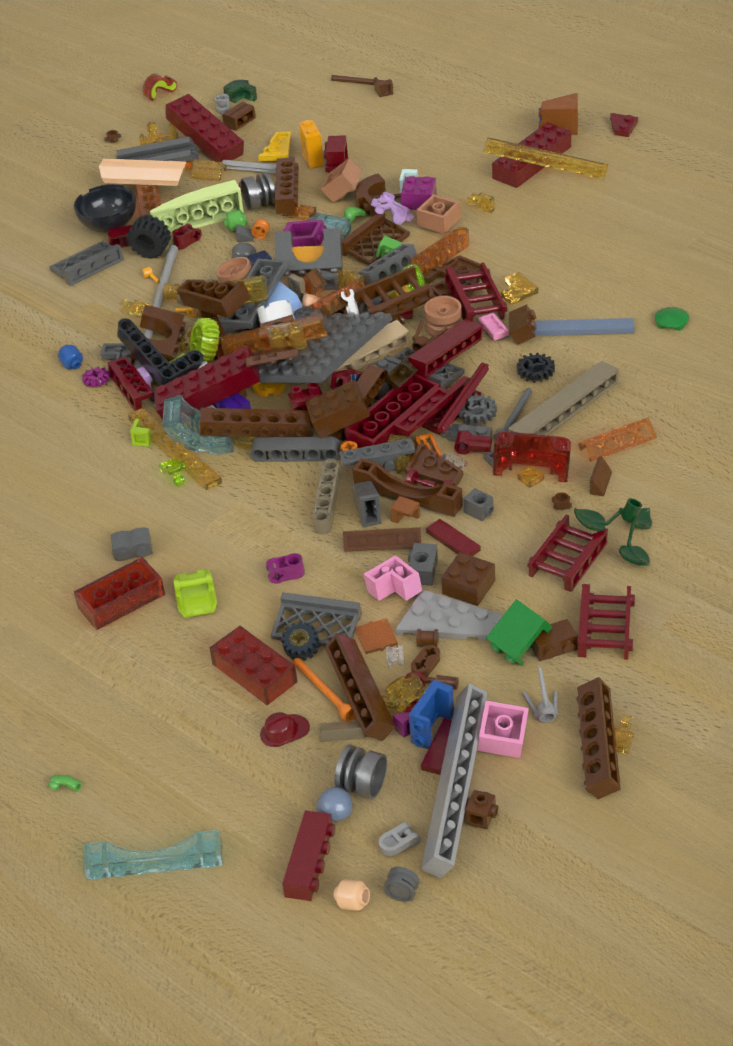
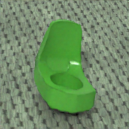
(351, 212)

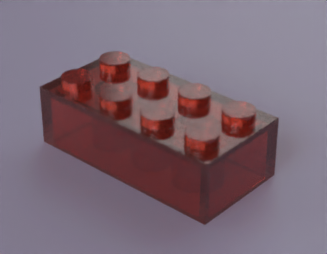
(119, 593)
(253, 665)

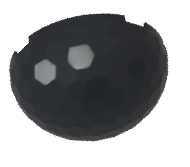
(105, 207)

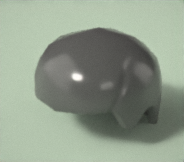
(243, 250)

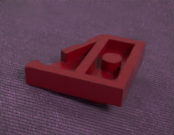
(623, 124)

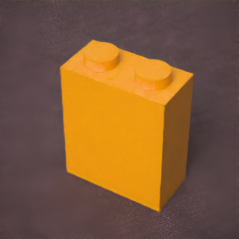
(311, 144)

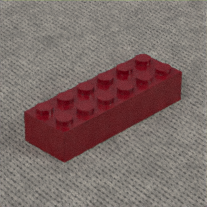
(204, 129)
(517, 172)
(211, 382)
(388, 411)

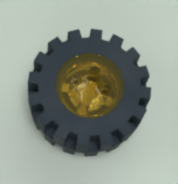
(303, 648)

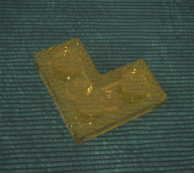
(520, 288)

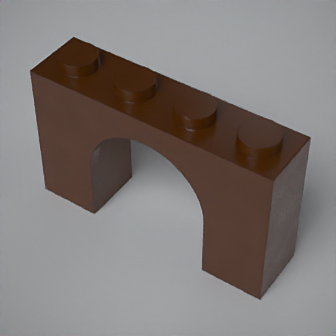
(166, 323)

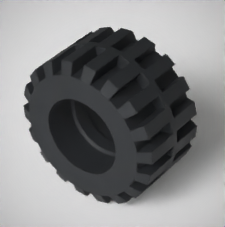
(151, 227)

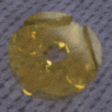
(402, 692)

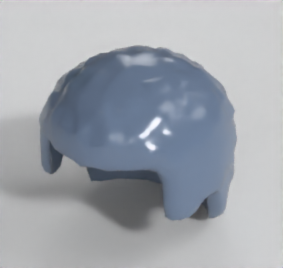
(335, 802)

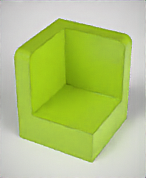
(139, 435)

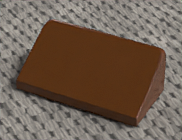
(600, 477)

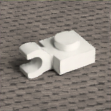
(352, 305)

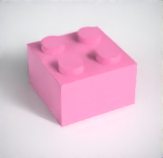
(502, 729)

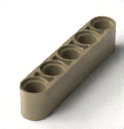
(326, 496)

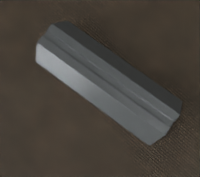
(171, 150)

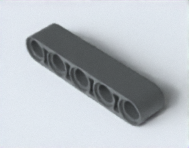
(294, 449)

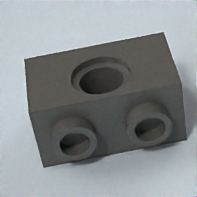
(424, 560)

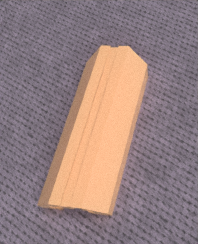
(141, 172)

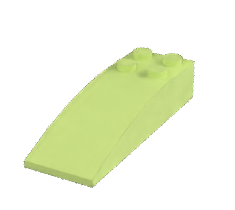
(200, 206)

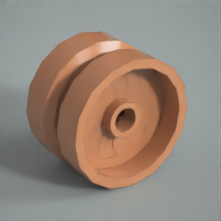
(234, 269)
(442, 313)

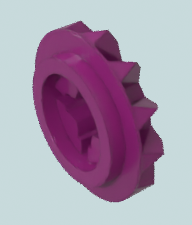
(90, 380)

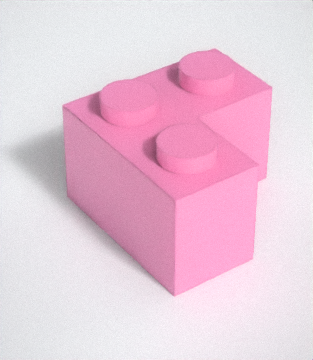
(392, 577)

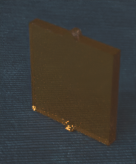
(376, 636)

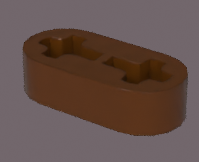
(428, 663)

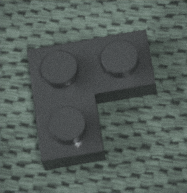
(115, 351)

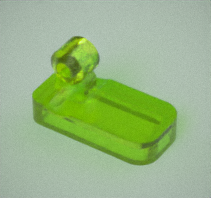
(174, 467)

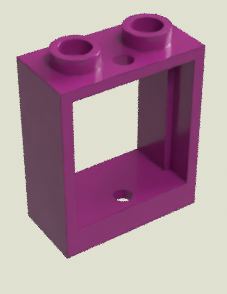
(300, 229)

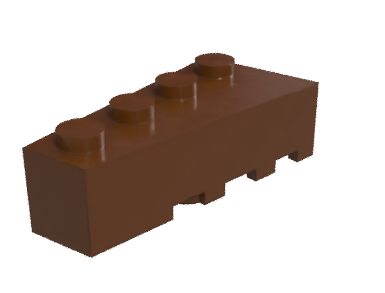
(214, 297)

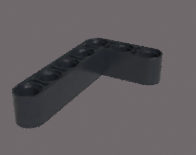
(152, 359)

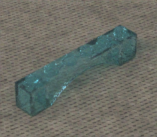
(198, 851)

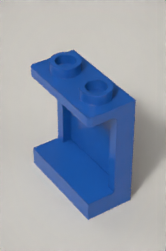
(434, 703)

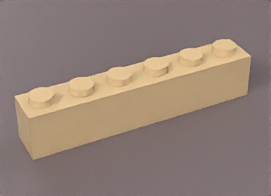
(383, 343)

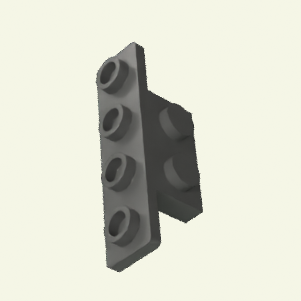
(383, 454)

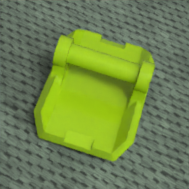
(195, 593)

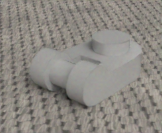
(392, 843)

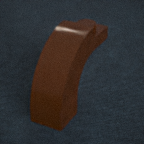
(367, 188)

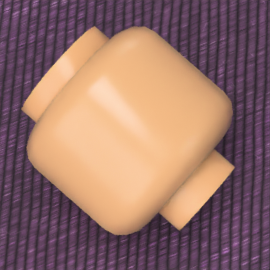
(351, 895)

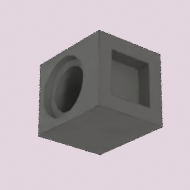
(478, 504)

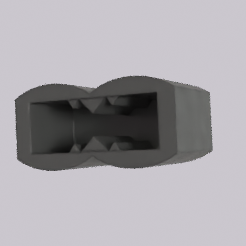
(131, 544)

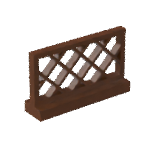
(365, 233)

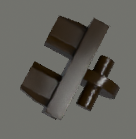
(400, 374)

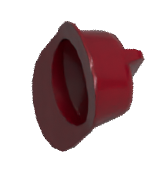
(283, 728)

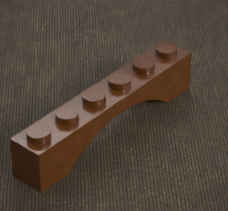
(441, 498)

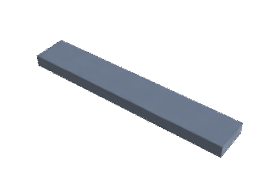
(584, 327)

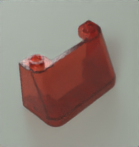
(532, 450)

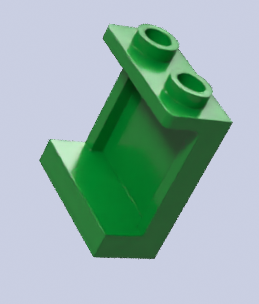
(517, 631)

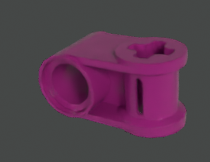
(287, 568)

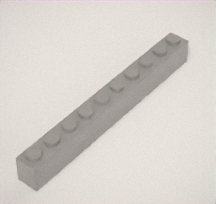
(454, 782)

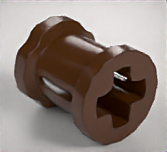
(427, 637)

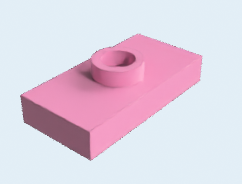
(493, 326)

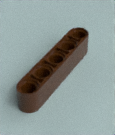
(369, 384)

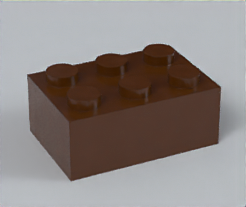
(337, 409)

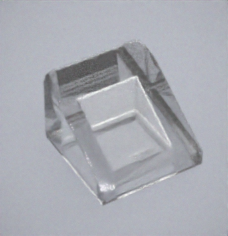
(455, 459)

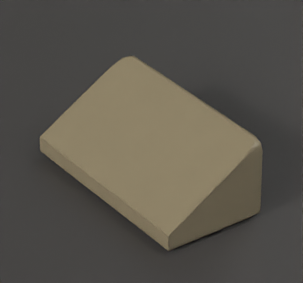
(341, 731)

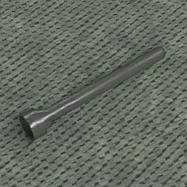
(516, 411)

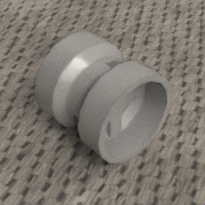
(222, 103)

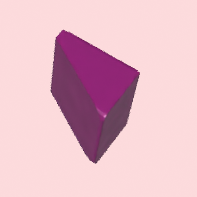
(402, 723)

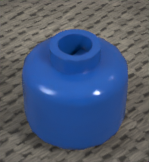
(70, 357)

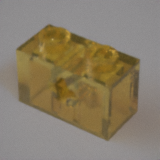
(294, 331)

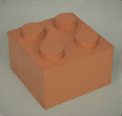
(341, 180)
(438, 214)

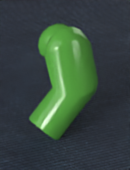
(66, 780)

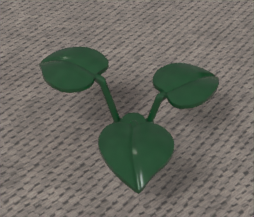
(631, 513)

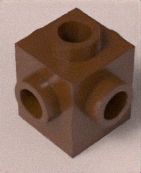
(481, 809)

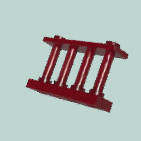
(458, 291)
(579, 564)
(587, 627)

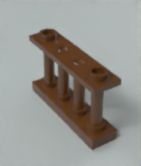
(399, 304)

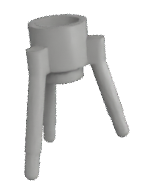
(546, 711)

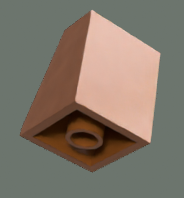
(561, 112)

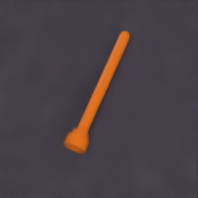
(344, 709)

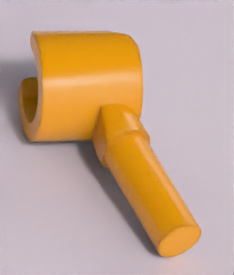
(147, 272)
(190, 311)

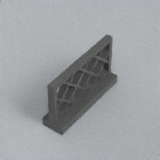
(88, 262)
(439, 378)
(319, 608)

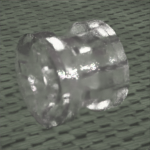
(394, 655)

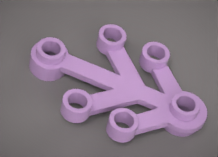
(399, 212)

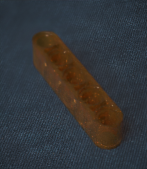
(442, 249)

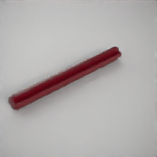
(462, 398)

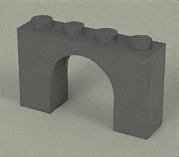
(330, 260)

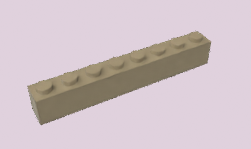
(568, 401)

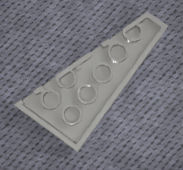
(449, 616)

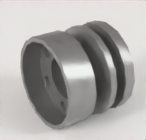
(258, 191)
(360, 771)

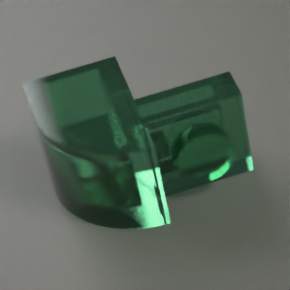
(240, 89)

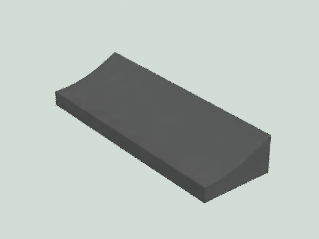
(247, 314)

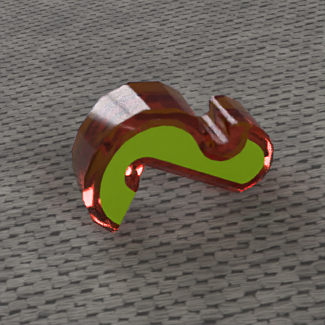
(156, 81)

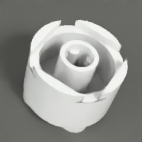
(274, 311)

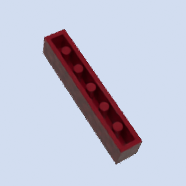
(446, 347)

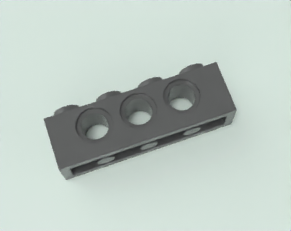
(389, 263)

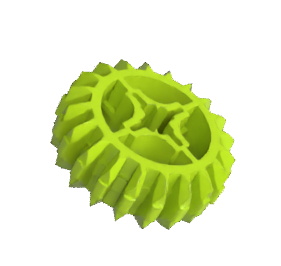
(205, 338)

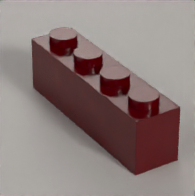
(308, 856)

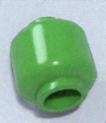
(233, 218)

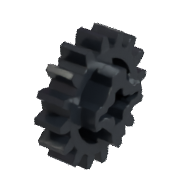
(535, 367)

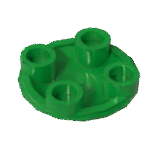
(671, 318)

